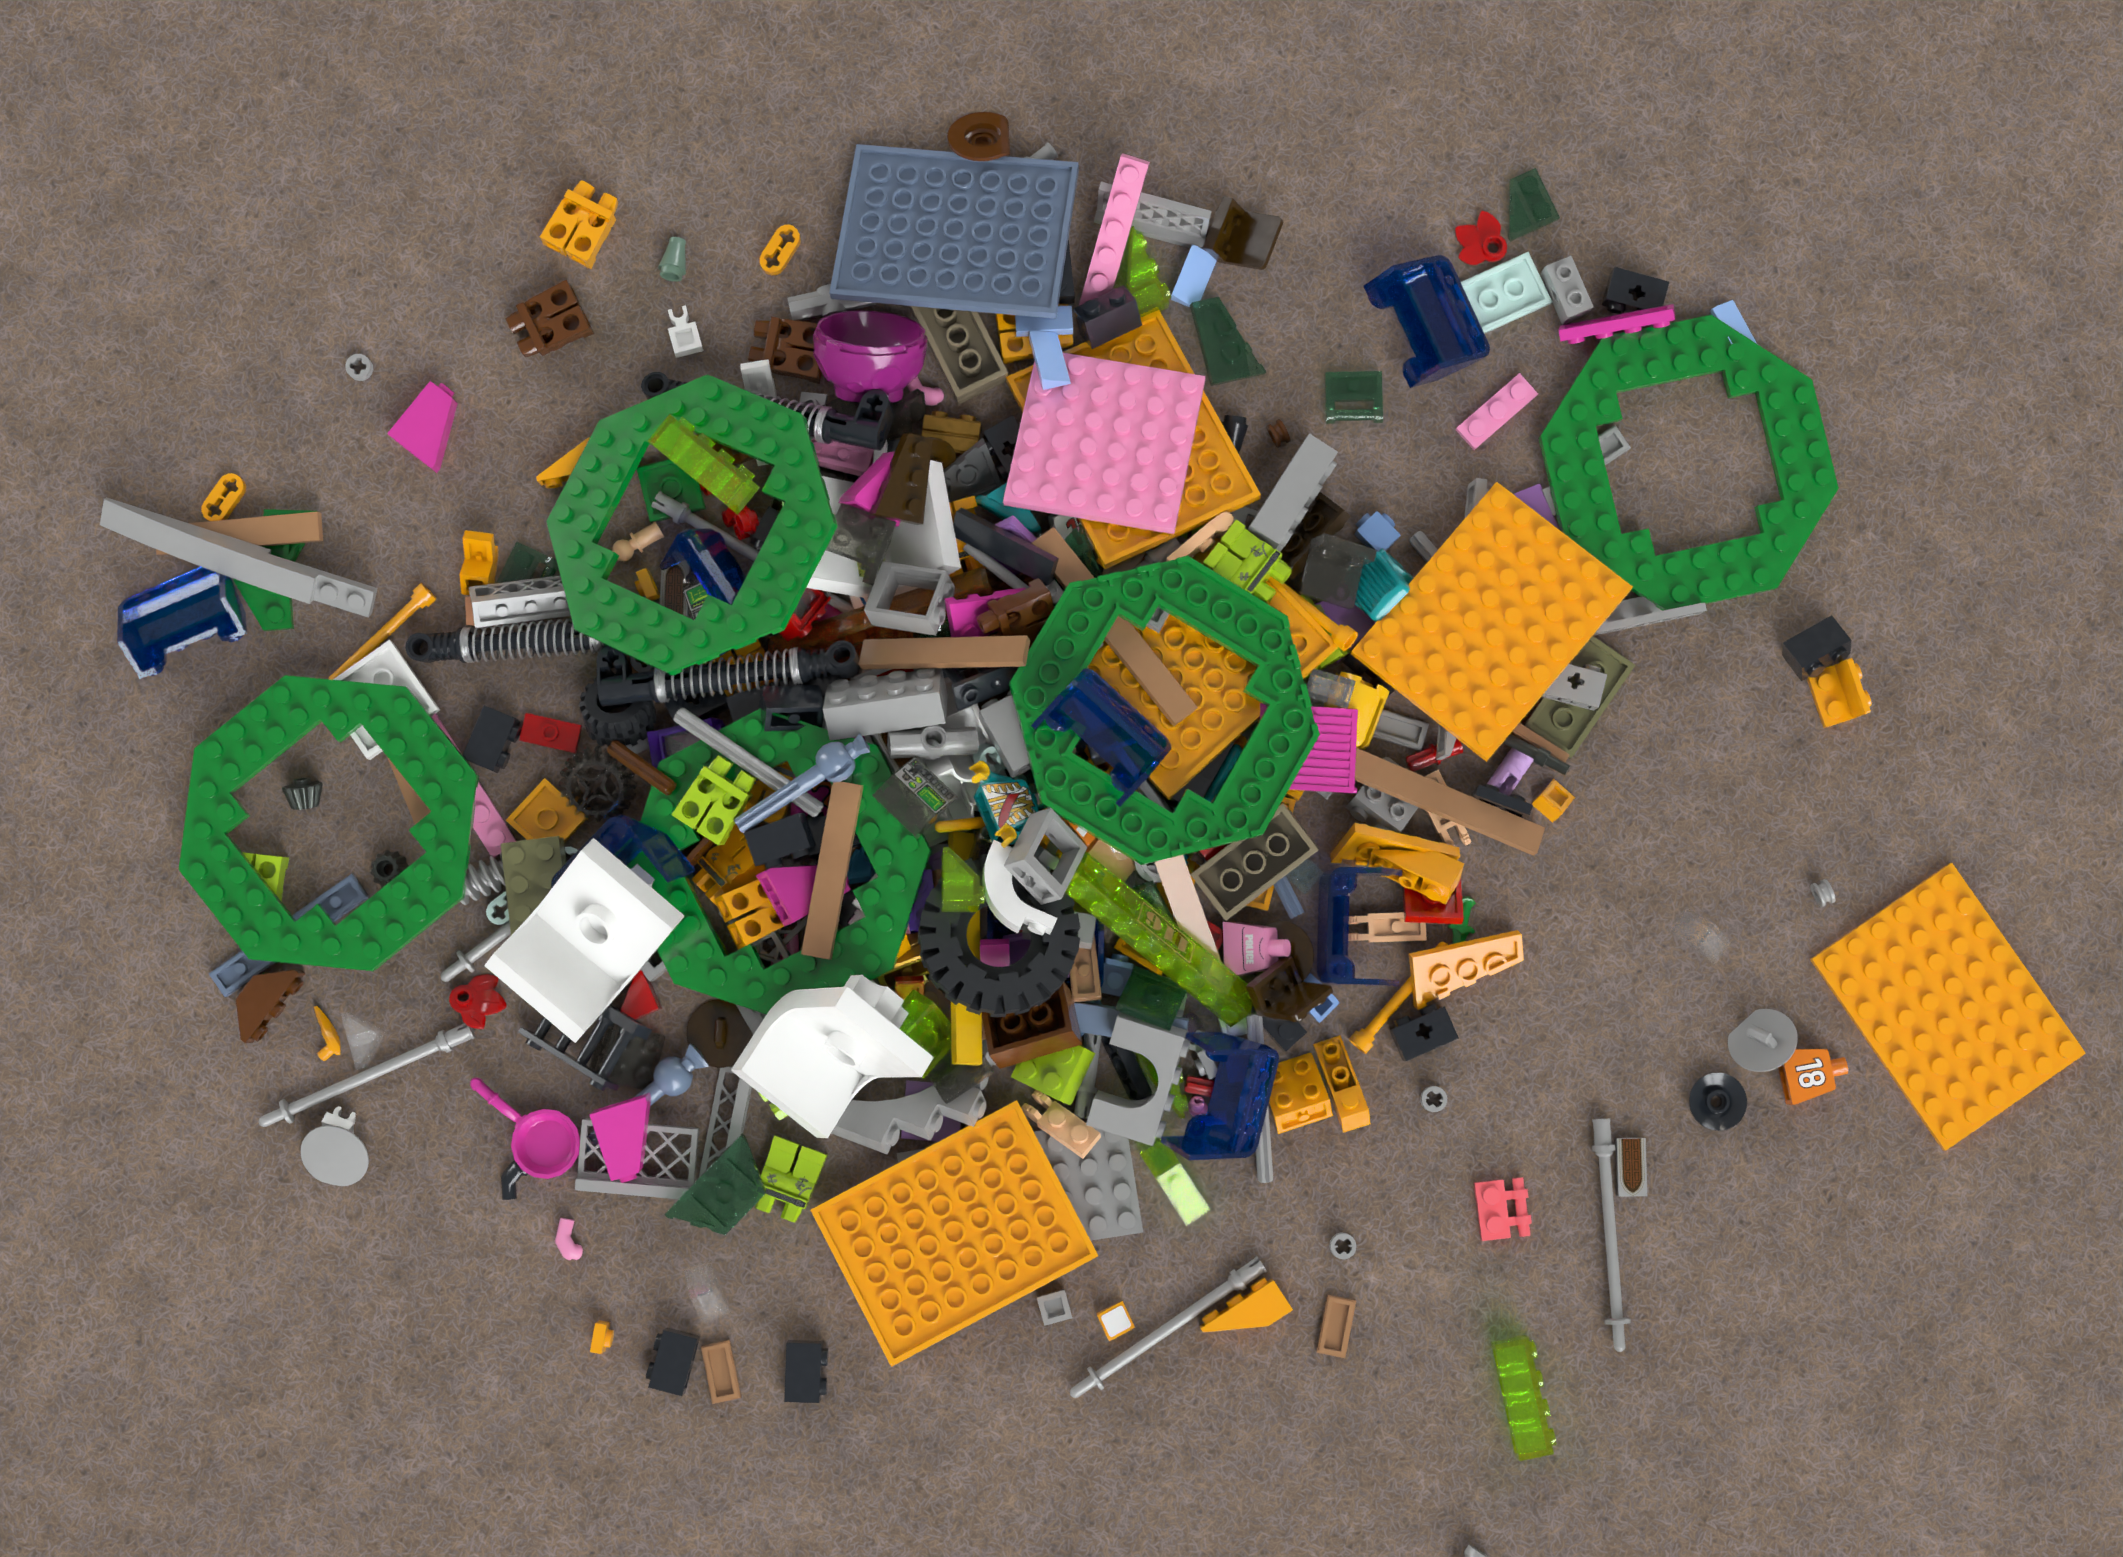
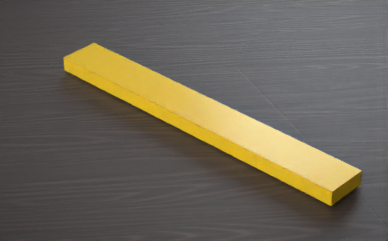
(965, 1025)

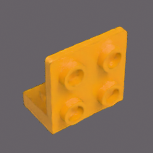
(1839, 693)
(1298, 1094)

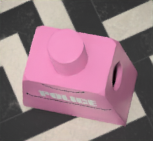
(1252, 947)

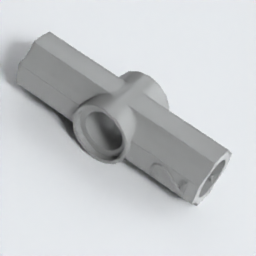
(820, 304)
(951, 742)

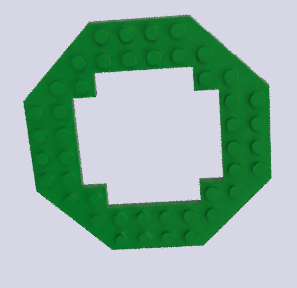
(1792, 435)
(779, 571)
(1222, 614)
(261, 735)
(863, 948)

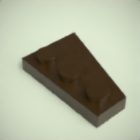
(906, 485)
(1324, 518)

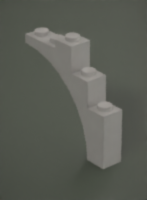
(921, 1114)

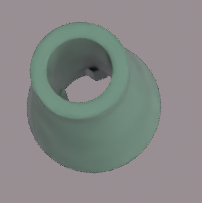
(674, 260)

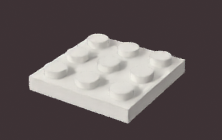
(388, 668)

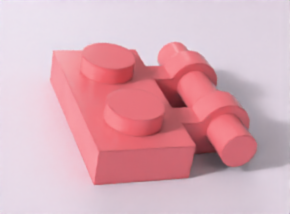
(1493, 1209)

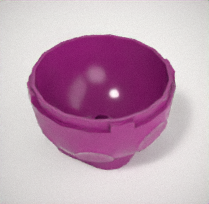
(869, 352)

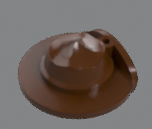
(980, 136)

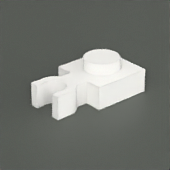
(685, 335)

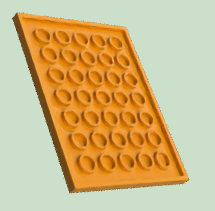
(1215, 472)
(1492, 621)
(1212, 680)
(1947, 1006)
(954, 1233)

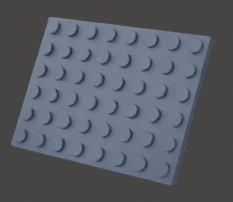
(955, 231)

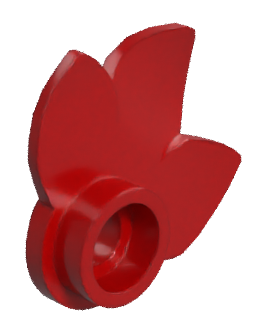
(1477, 238)
(481, 1002)

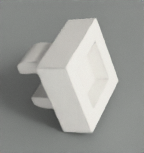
(335, 1119)

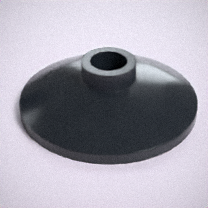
(1732, 1104)

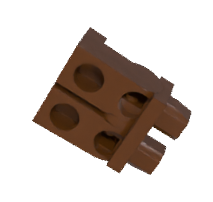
(551, 320)
(787, 347)
(1018, 613)

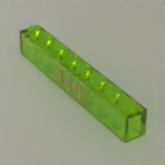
(1159, 940)

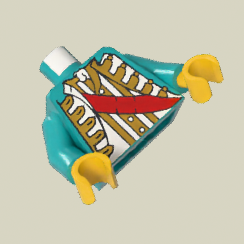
(1003, 803)

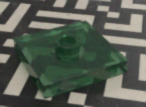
(1151, 998)

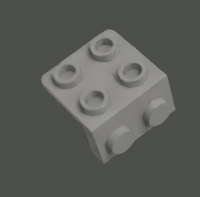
(1380, 809)

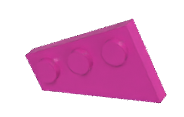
(963, 612)

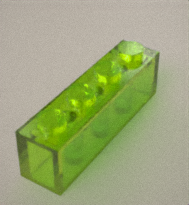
(703, 463)
(1522, 1397)

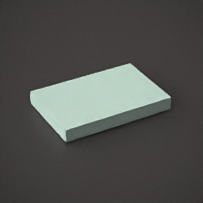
(1506, 292)

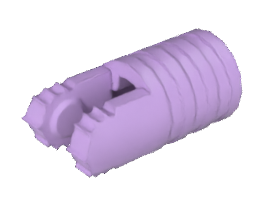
(1510, 771)

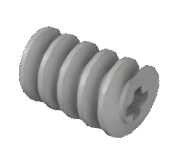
(484, 879)

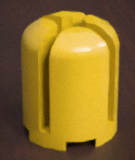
(1369, 705)

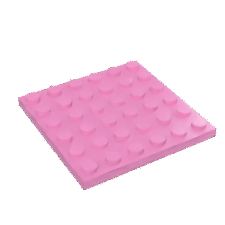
(1107, 444)

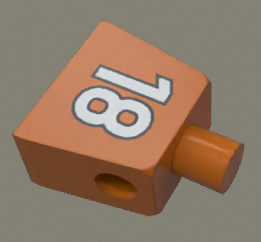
(1810, 1074)

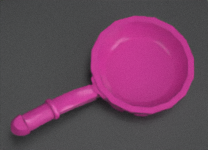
(542, 1142)

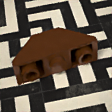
(264, 999)

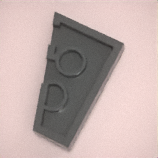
(972, 474)

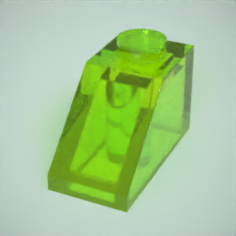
(959, 885)

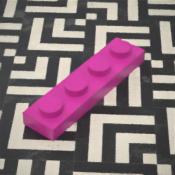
(1605, 326)

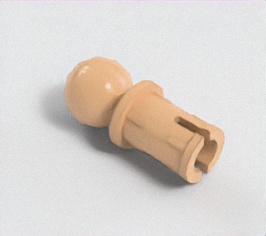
(639, 540)

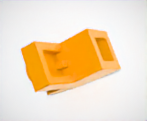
(479, 561)

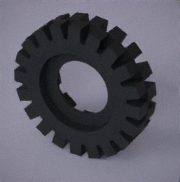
(989, 987)

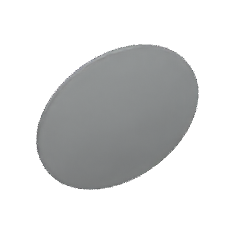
(1763, 1041)
(334, 1155)

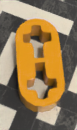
(775, 245)
(218, 494)

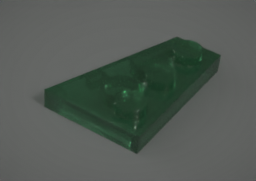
(1222, 346)

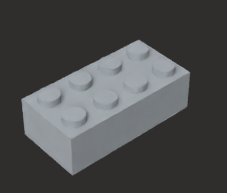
(1292, 492)
(885, 703)

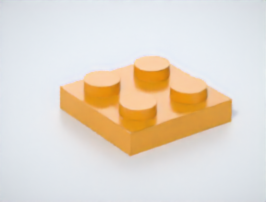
(545, 814)

